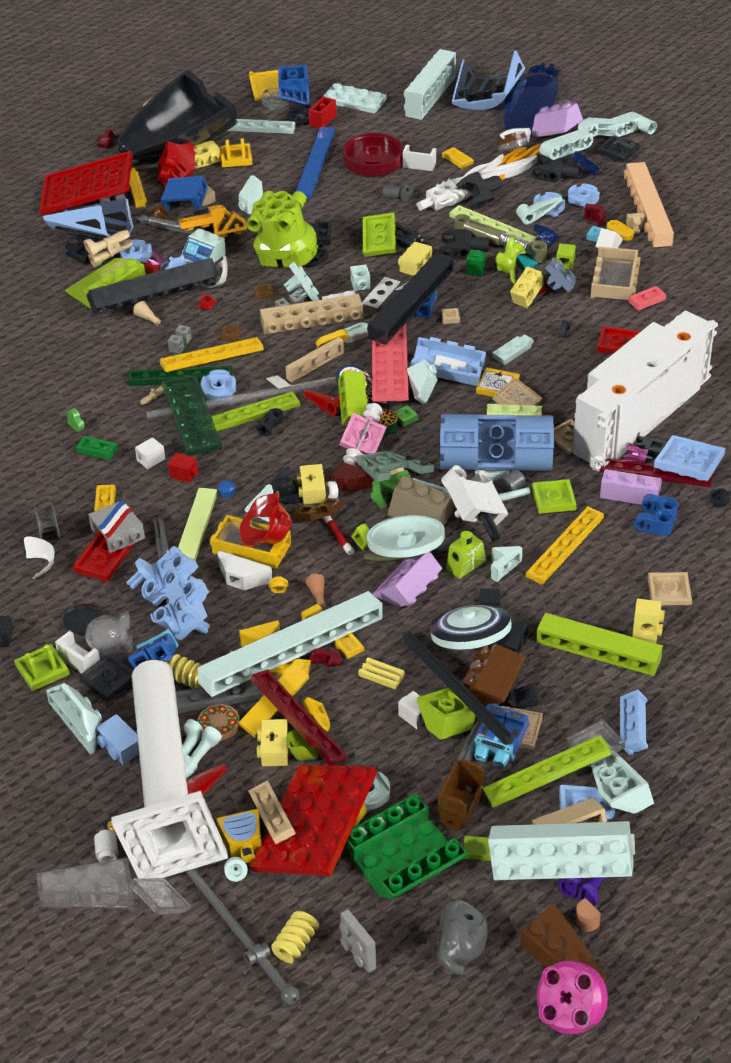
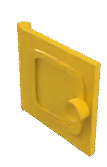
(262, 81)

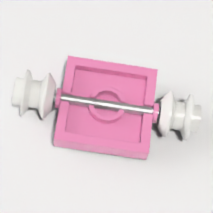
(363, 434)

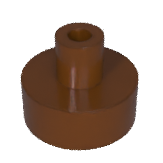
(160, 212)

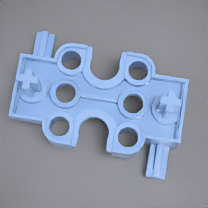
(180, 592)

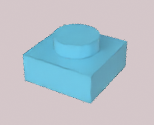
(593, 233)

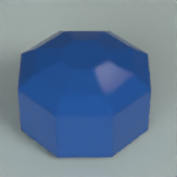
(226, 489)

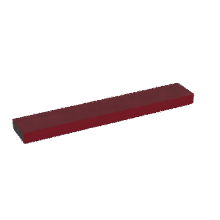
(649, 470)
(299, 718)

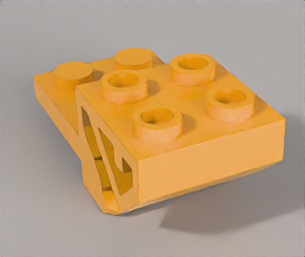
(220, 225)

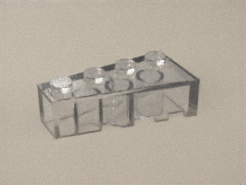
(88, 886)

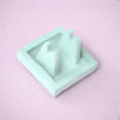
(298, 280)

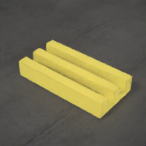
(383, 670)

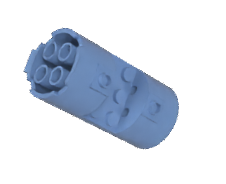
(497, 442)

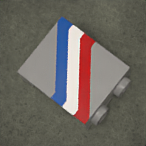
(117, 525)

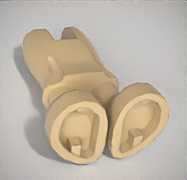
(111, 244)

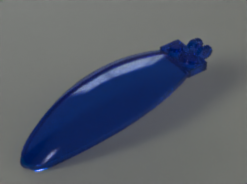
(529, 95)

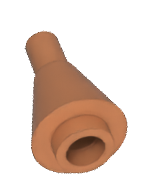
(316, 585)

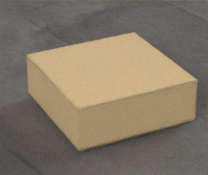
(450, 315)

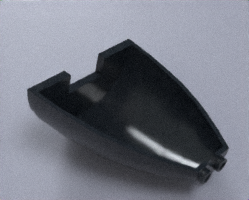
(180, 115)

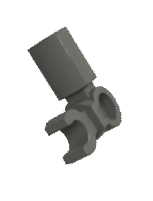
(396, 193)

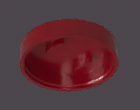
(373, 154)

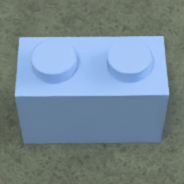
(118, 739)

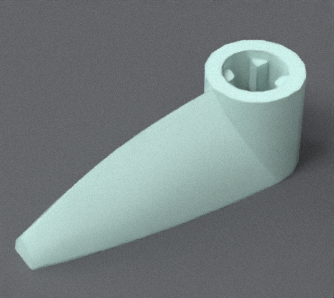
(531, 213)

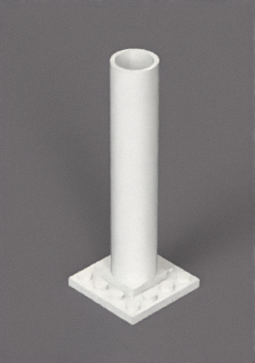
(173, 827)

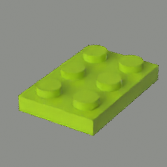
(379, 234)

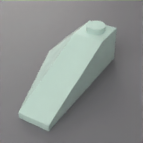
(621, 785)

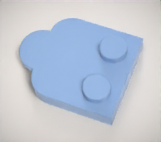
(572, 795)

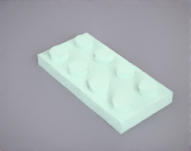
(356, 98)

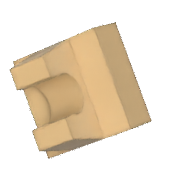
(635, 221)

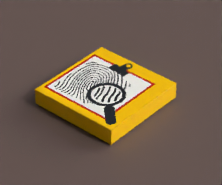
(493, 381)

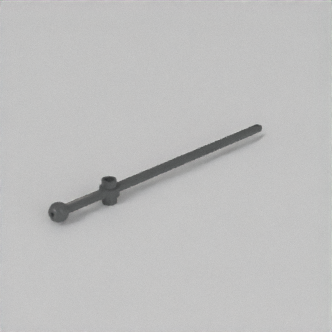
(256, 952)

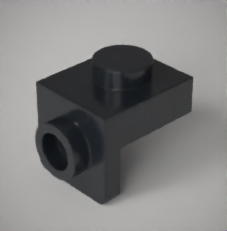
(523, 696)

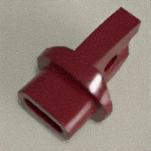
(106, 139)
(322, 656)

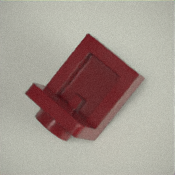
(595, 213)

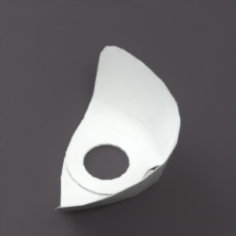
(219, 281)
(39, 549)

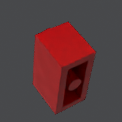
(322, 112)

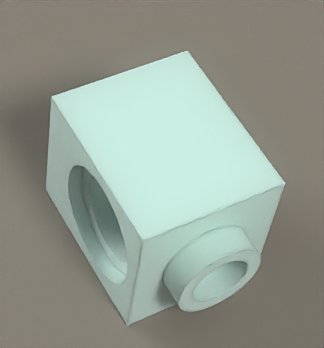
(360, 277)

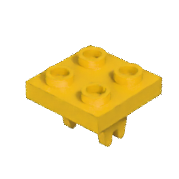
(236, 154)

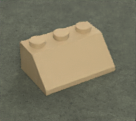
(582, 812)

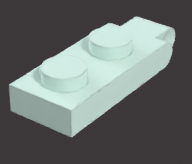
(512, 349)

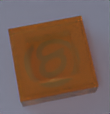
(263, 291)
(231, 333)

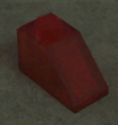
(351, 478)

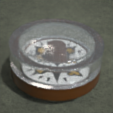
(512, 142)

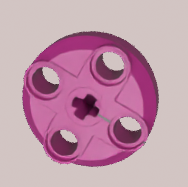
(571, 997)

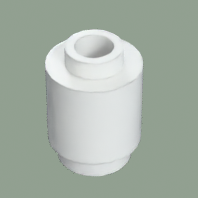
(106, 845)

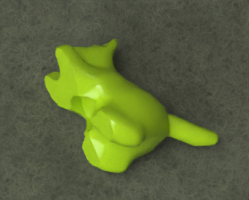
(507, 261)

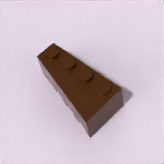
(553, 940)

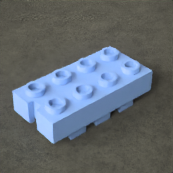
(475, 359)

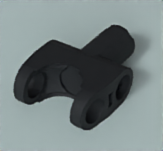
(555, 169)
(480, 188)
(462, 243)

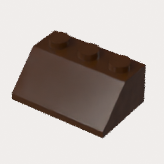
(493, 673)

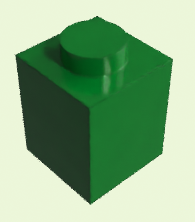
(476, 263)

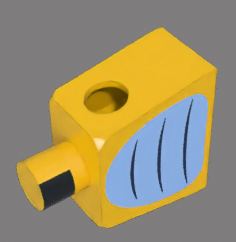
(241, 834)

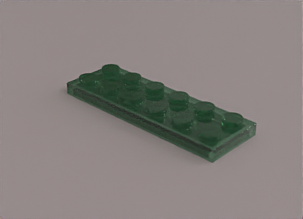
(191, 415)

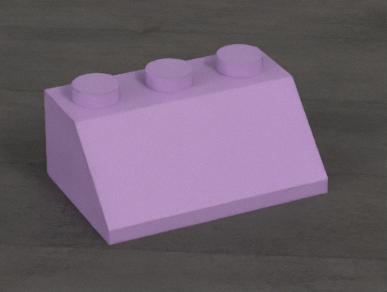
(556, 119)
(628, 486)
(409, 580)

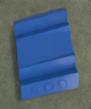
(294, 84)

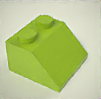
(445, 713)

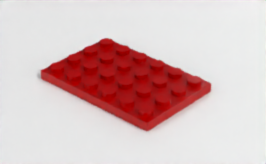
(86, 183)
(322, 810)

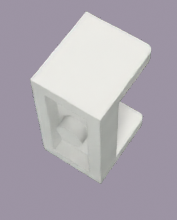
(419, 160)
(74, 654)

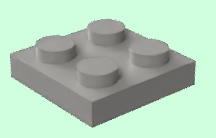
(357, 941)

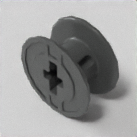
(47, 522)

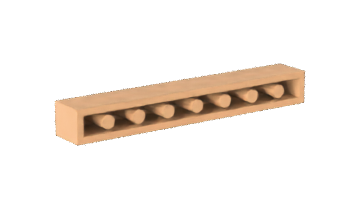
(649, 204)

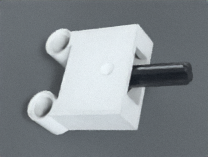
(476, 499)

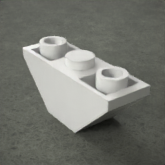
(243, 572)

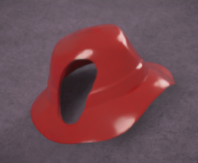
(269, 507)

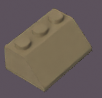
(416, 498)

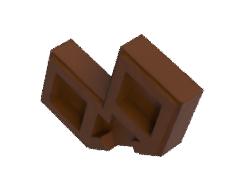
(327, 507)

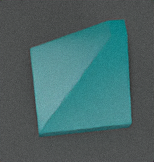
(524, 261)

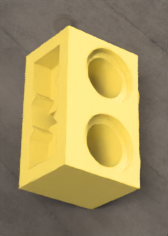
(527, 287)

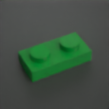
(97, 447)

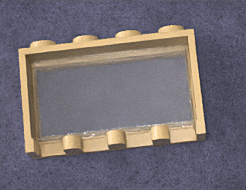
(615, 273)

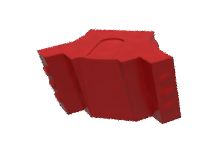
(176, 162)

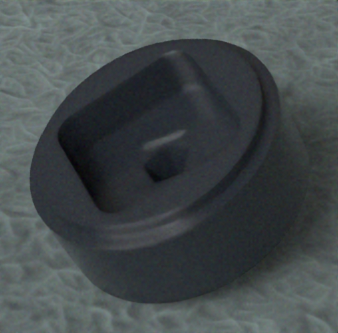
(719, 497)

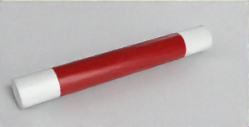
(338, 534)

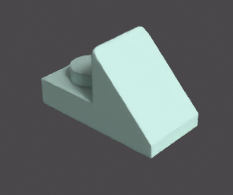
(504, 560)

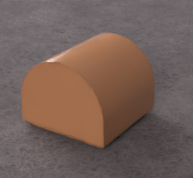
(587, 916)

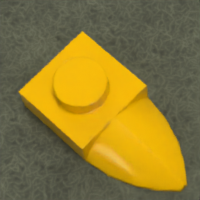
(317, 712)

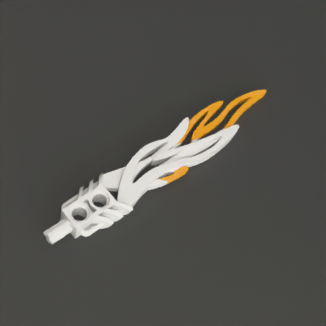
(448, 193)

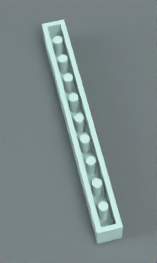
(289, 643)

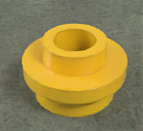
(278, 584)

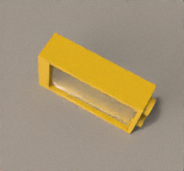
(228, 540)

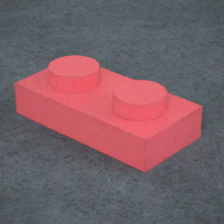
(647, 298)

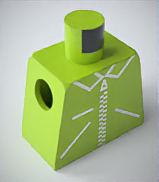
(465, 554)

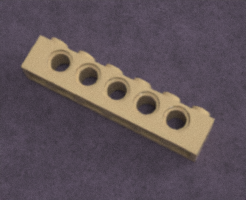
(311, 314)

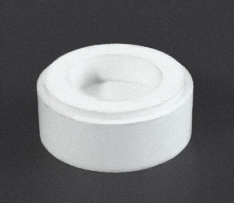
(331, 489)

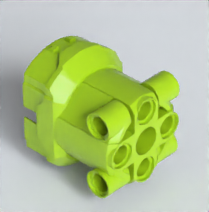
(282, 229)

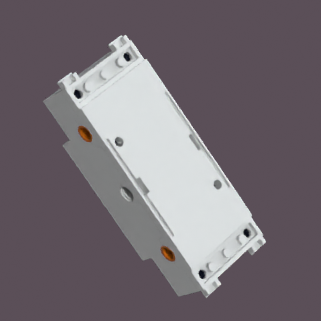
(641, 386)

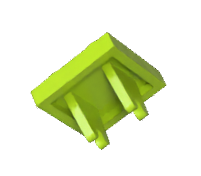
(41, 667)

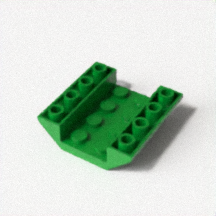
(401, 848)

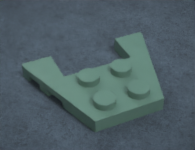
(381, 463)

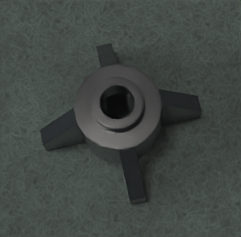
(285, 486)

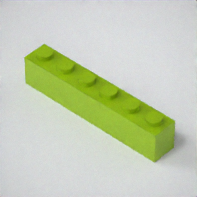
(599, 644)

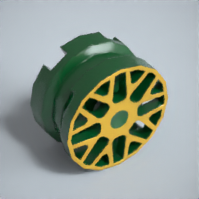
(389, 420)

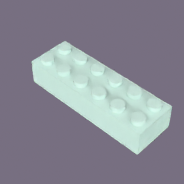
(430, 84)
(561, 850)

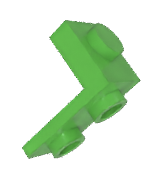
(382, 488)

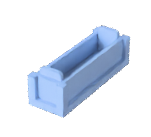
(633, 721)

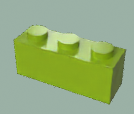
(352, 394)

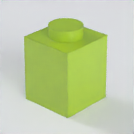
(566, 255)

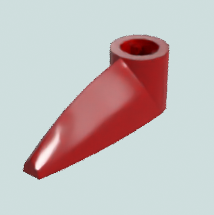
(324, 401)
(204, 780)

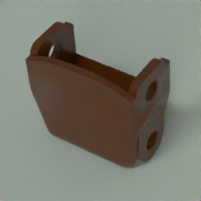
(456, 800)

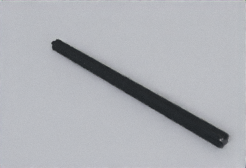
(458, 688)

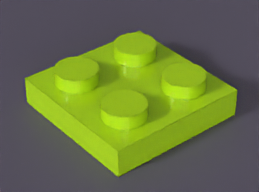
(554, 496)

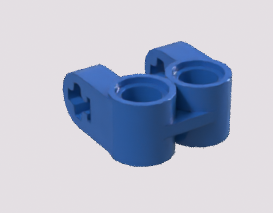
(665, 515)

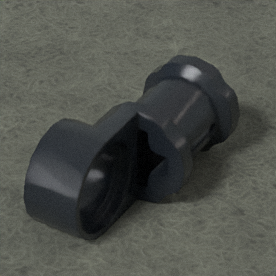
(270, 421)

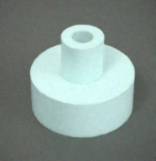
(235, 869)

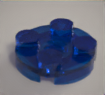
(585, 163)

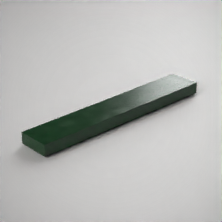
(154, 377)

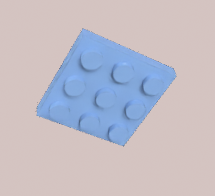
(689, 458)

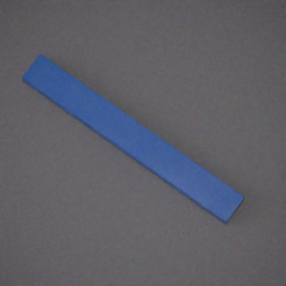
(316, 161)

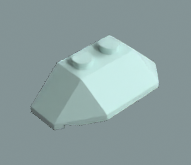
(76, 713)

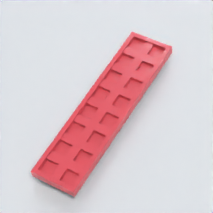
(390, 369)

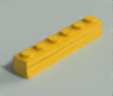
(137, 189)

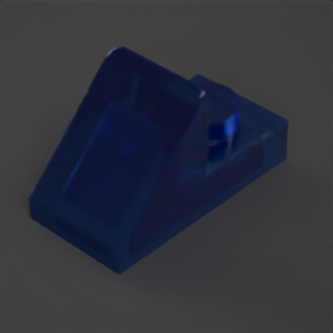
(545, 234)

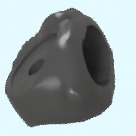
(460, 935)

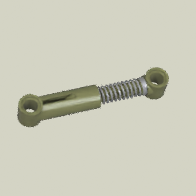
(536, 250)

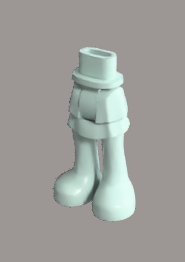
(194, 731)

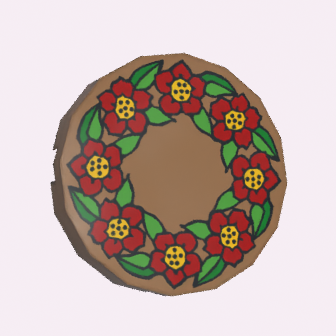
(222, 718)

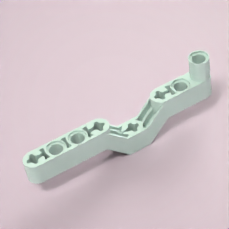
(592, 127)

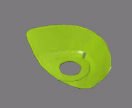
(301, 748)

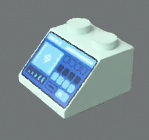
(202, 246)

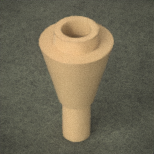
(142, 310)

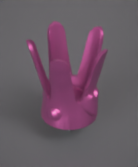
(161, 262)
(636, 454)

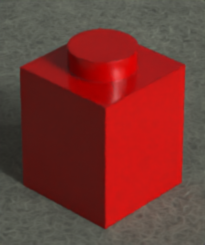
(183, 467)

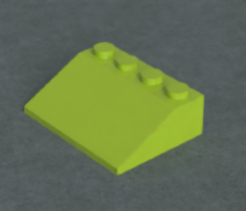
(112, 272)

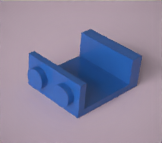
(185, 189)

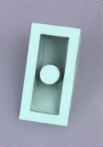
(250, 194)
(422, 380)

